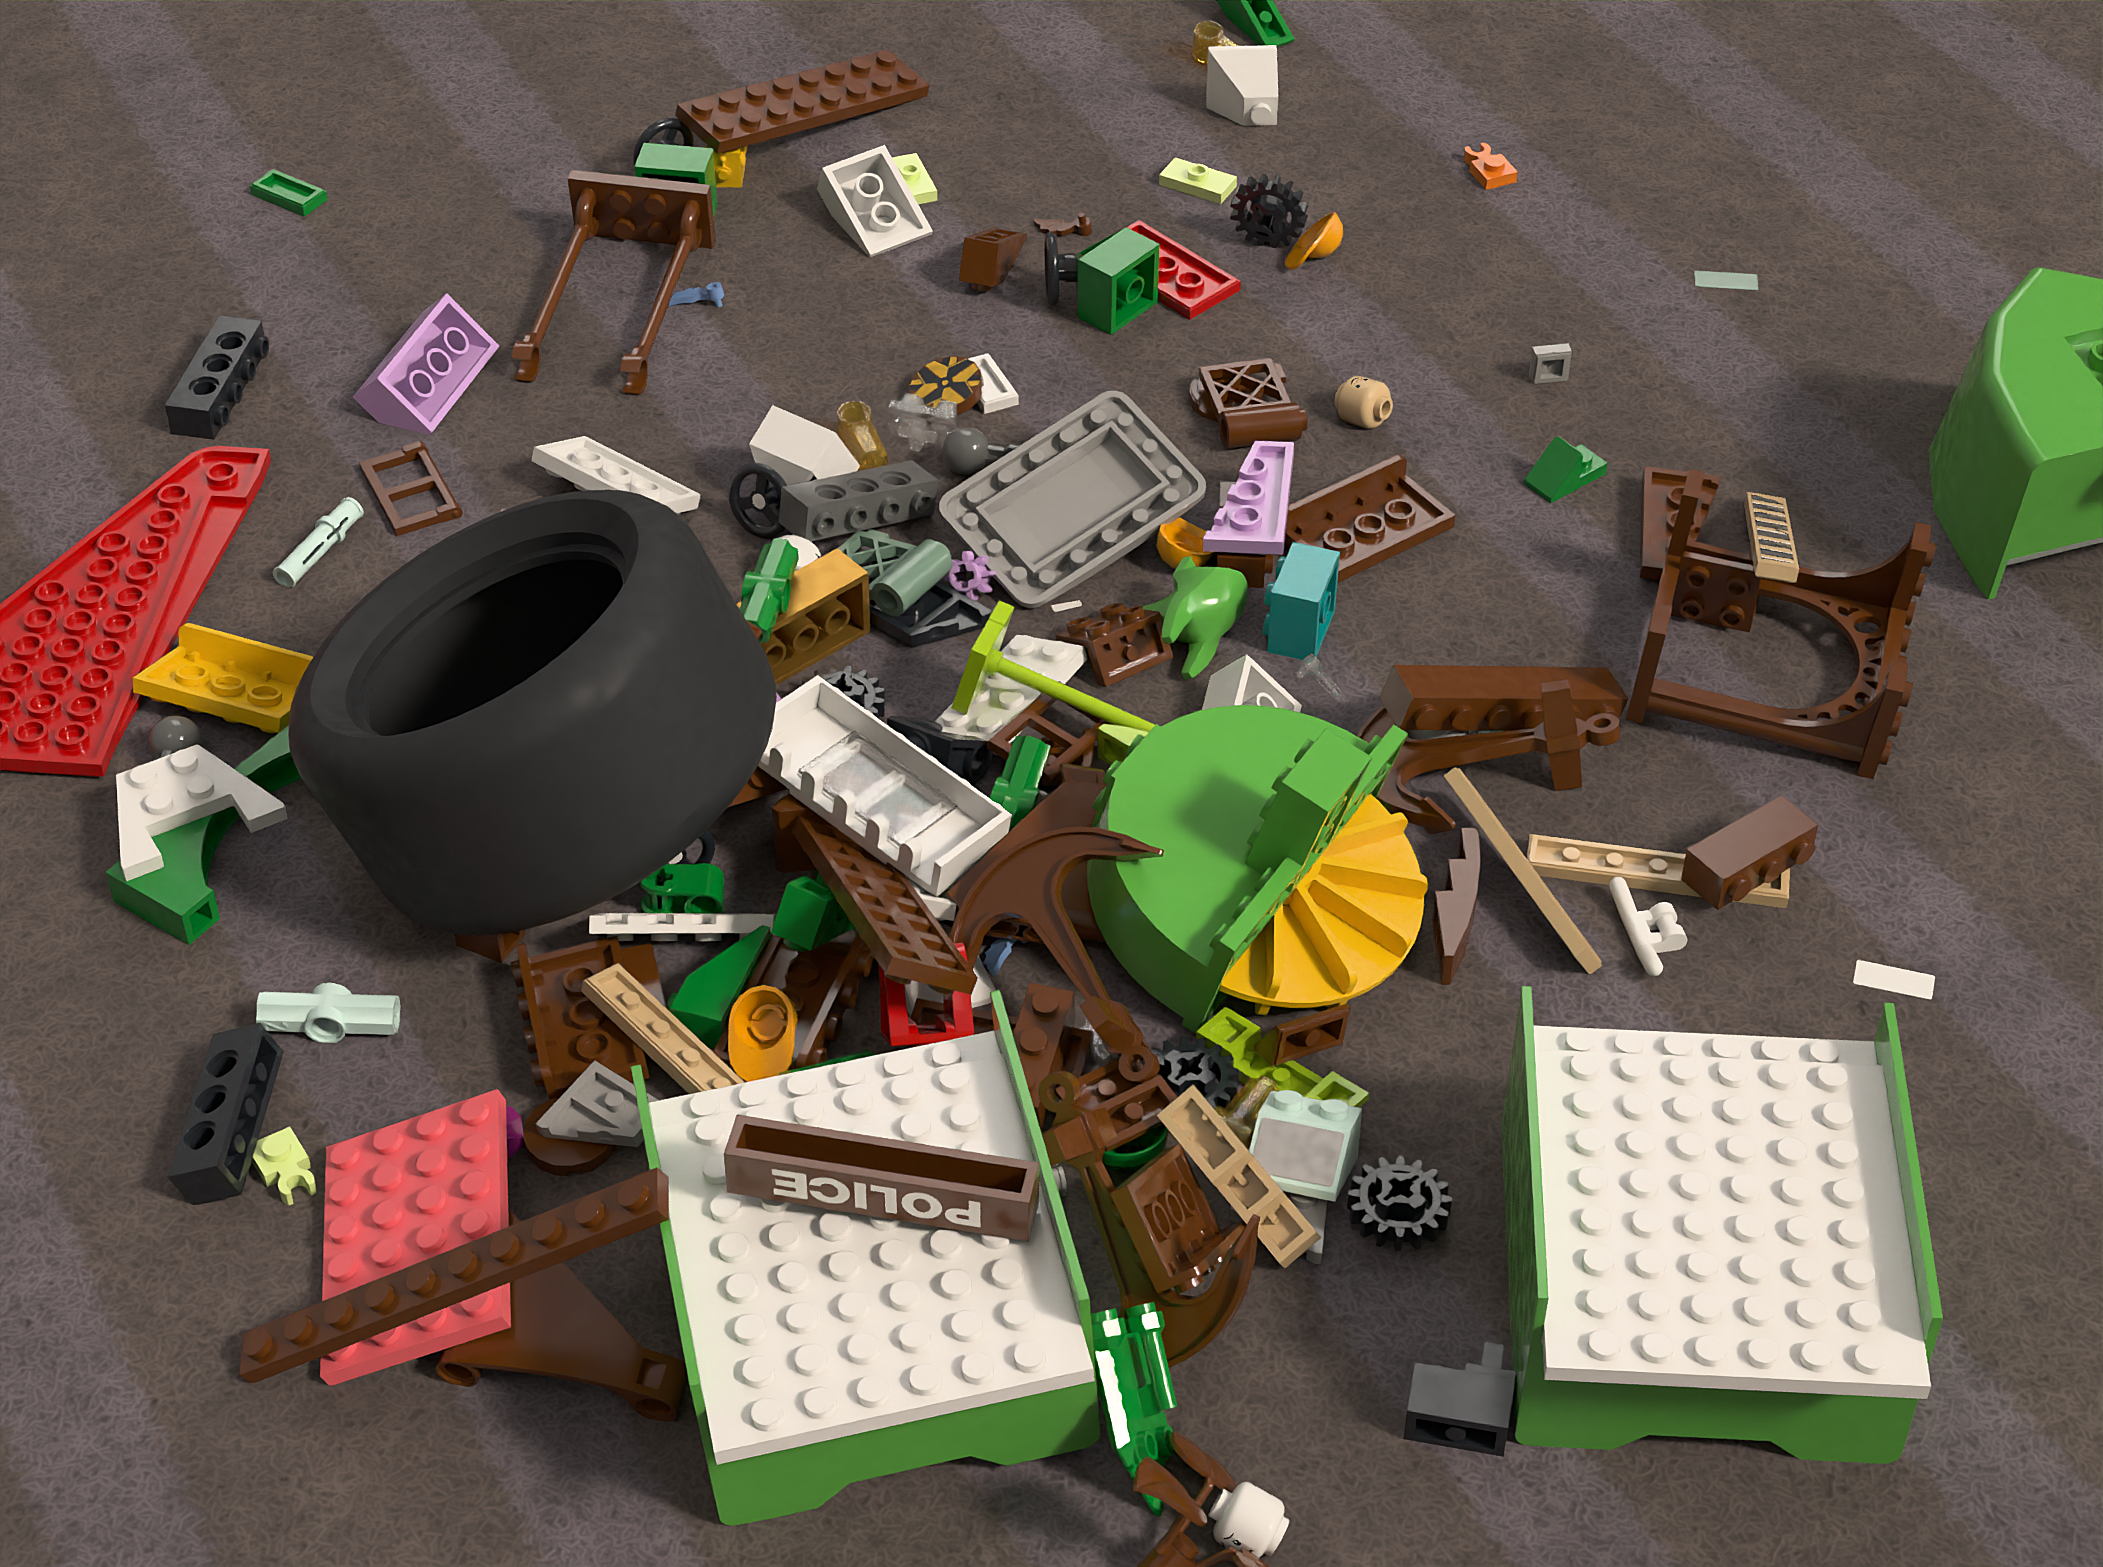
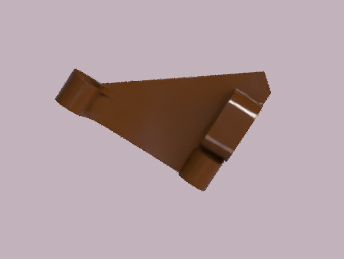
(1065, 807)
(570, 1336)

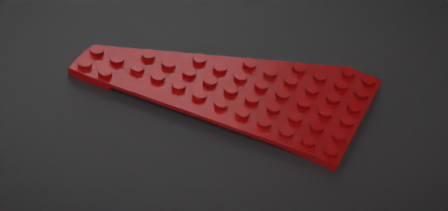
(113, 611)

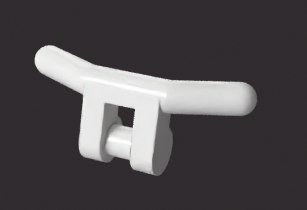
(1638, 926)

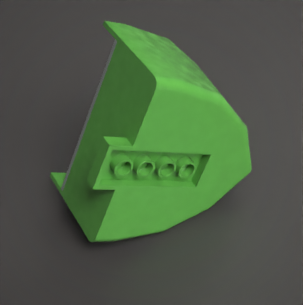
(2024, 431)

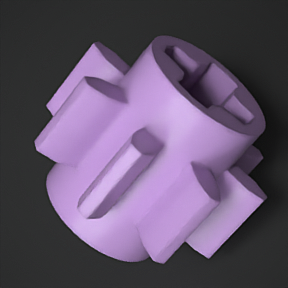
(981, 579)

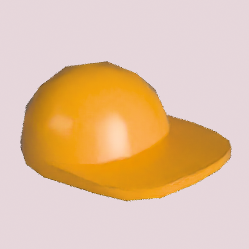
(1317, 241)
(1182, 540)
(761, 1033)

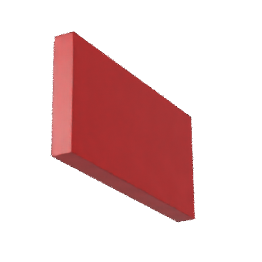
(1185, 279)

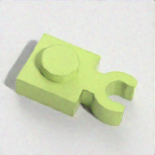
(283, 1161)

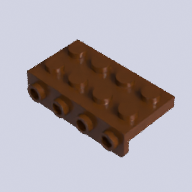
(1368, 517)
(820, 986)
(565, 1023)
(1171, 1222)

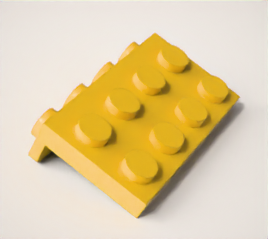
(226, 678)

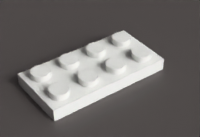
(601, 468)
(1004, 698)

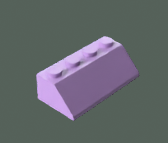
(427, 368)

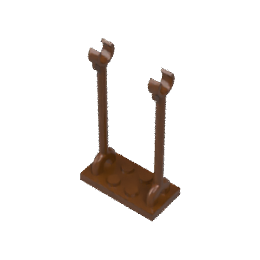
(631, 211)

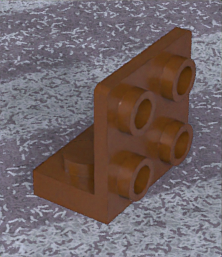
(1716, 591)
(1119, 641)

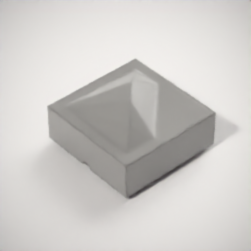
(1550, 363)

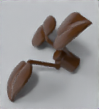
(1175, 1547)

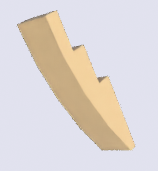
(1238, 1175)

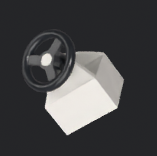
(785, 454)

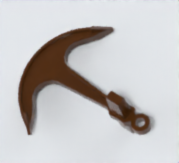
(1558, 735)
(1028, 886)
(1190, 1321)

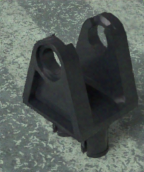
(952, 751)

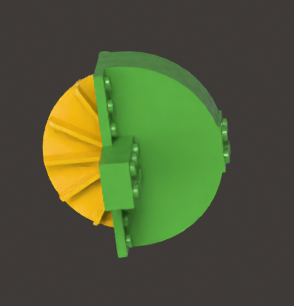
(1272, 868)

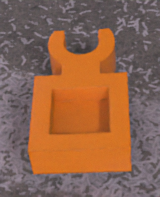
(1489, 169)

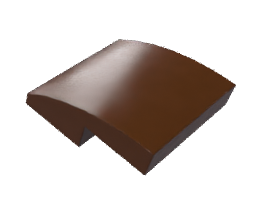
(1129, 1105)

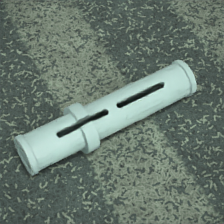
(327, 531)

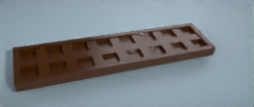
(801, 101)
(885, 911)

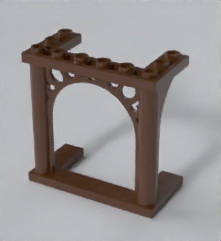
(1866, 595)

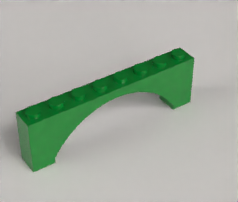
(179, 894)

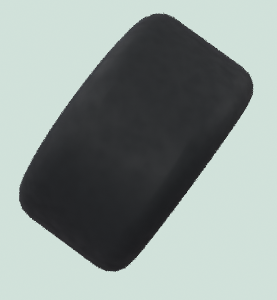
(534, 712)

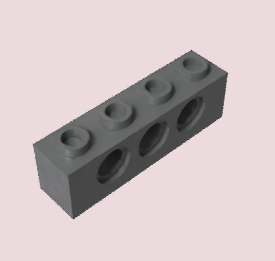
(858, 500)

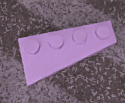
(1257, 503)

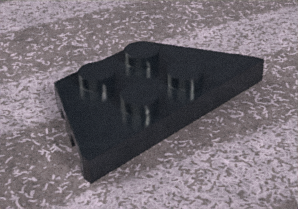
(933, 617)

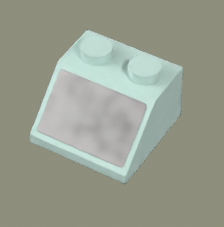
(1307, 1143)

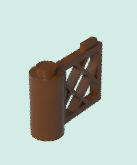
(1254, 418)

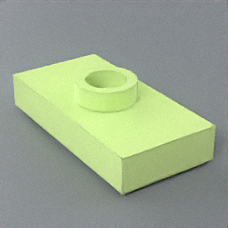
(916, 178)
(1197, 180)

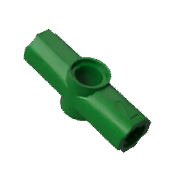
(769, 586)
(1018, 786)

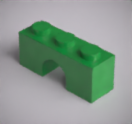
(809, 915)

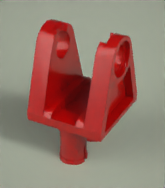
(902, 1030)

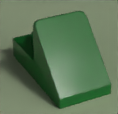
(1564, 470)

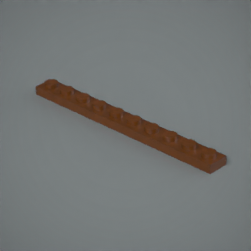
(456, 1275)

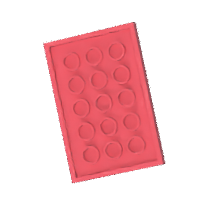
(407, 1199)

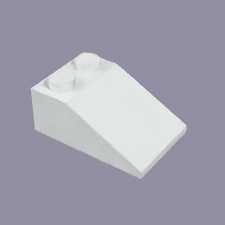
(872, 202)

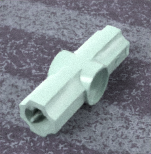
(328, 1013)

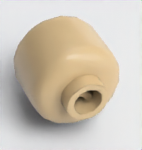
(1363, 402)

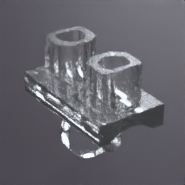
(921, 423)

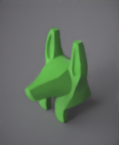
(1201, 610)

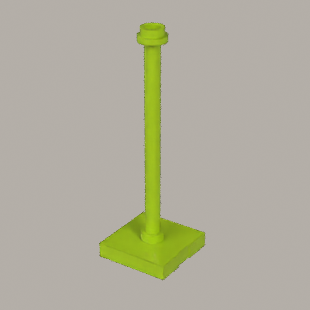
(987, 660)

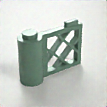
(898, 580)

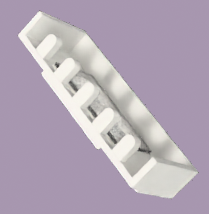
(880, 787)

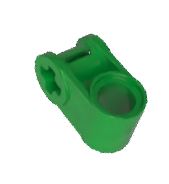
(684, 889)

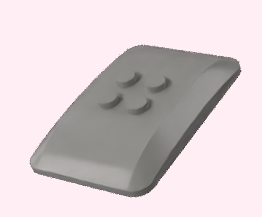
(1072, 499)

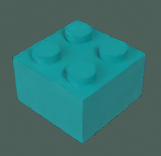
(1301, 601)

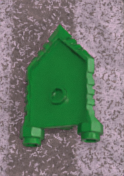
(1134, 1386)

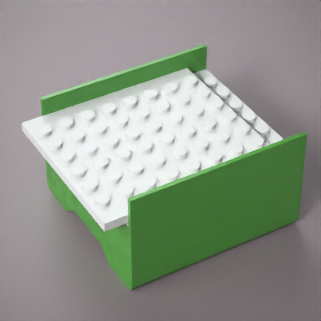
(1715, 1240)
(864, 1340)

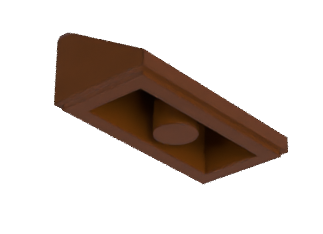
(1304, 1036)

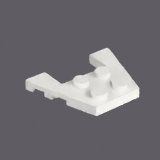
(178, 792)

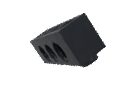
(216, 377)
(226, 1114)

